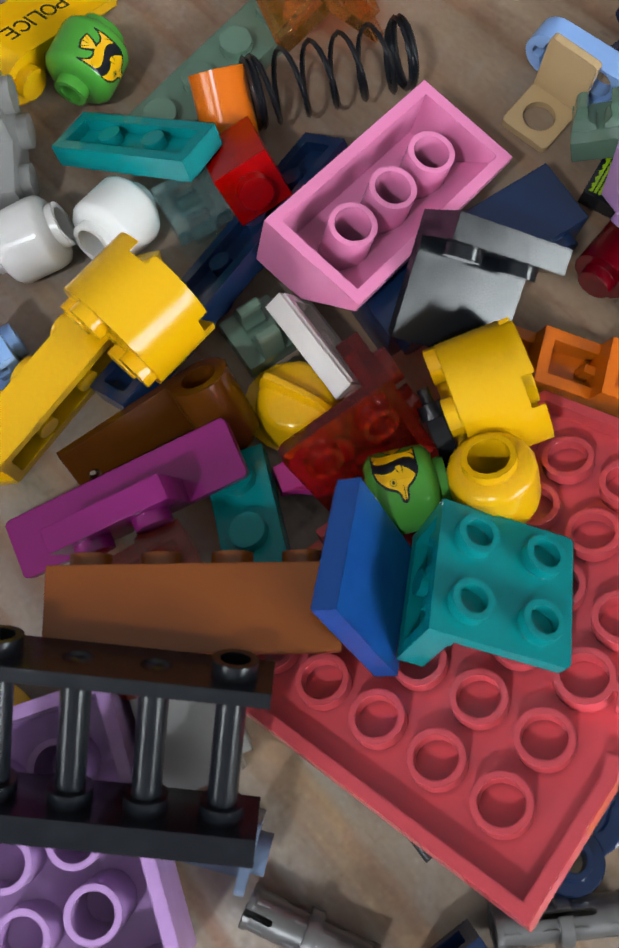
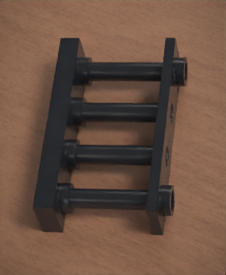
(142, 815)

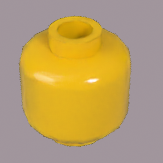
(495, 476)

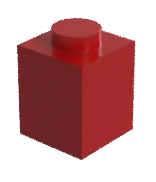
(247, 173)

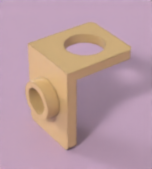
(560, 78)

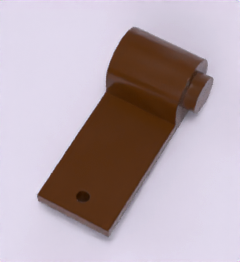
(162, 415)

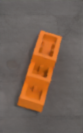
(575, 367)

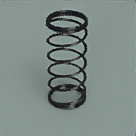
(392, 64)

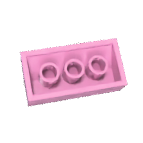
(364, 209)

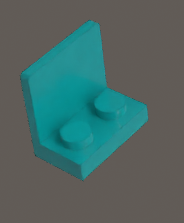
(488, 589)

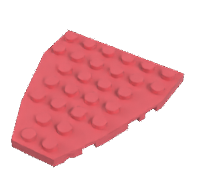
(476, 752)

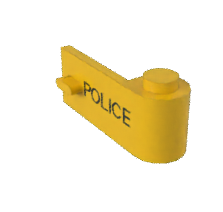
(27, 33)

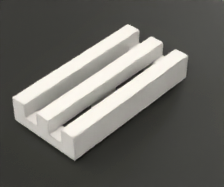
(314, 341)

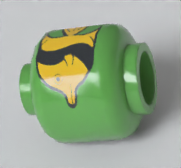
(87, 59)
(407, 484)

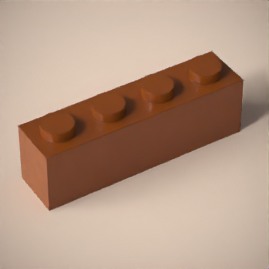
(189, 604)

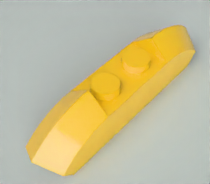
(48, 393)

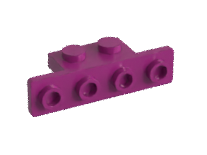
(128, 499)

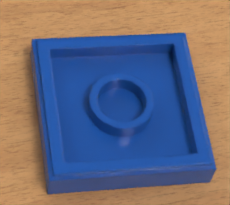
(362, 577)

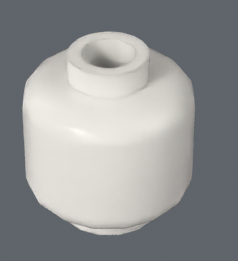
(114, 208)
(34, 239)

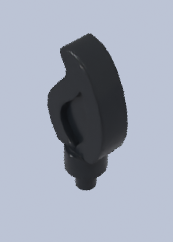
(432, 414)

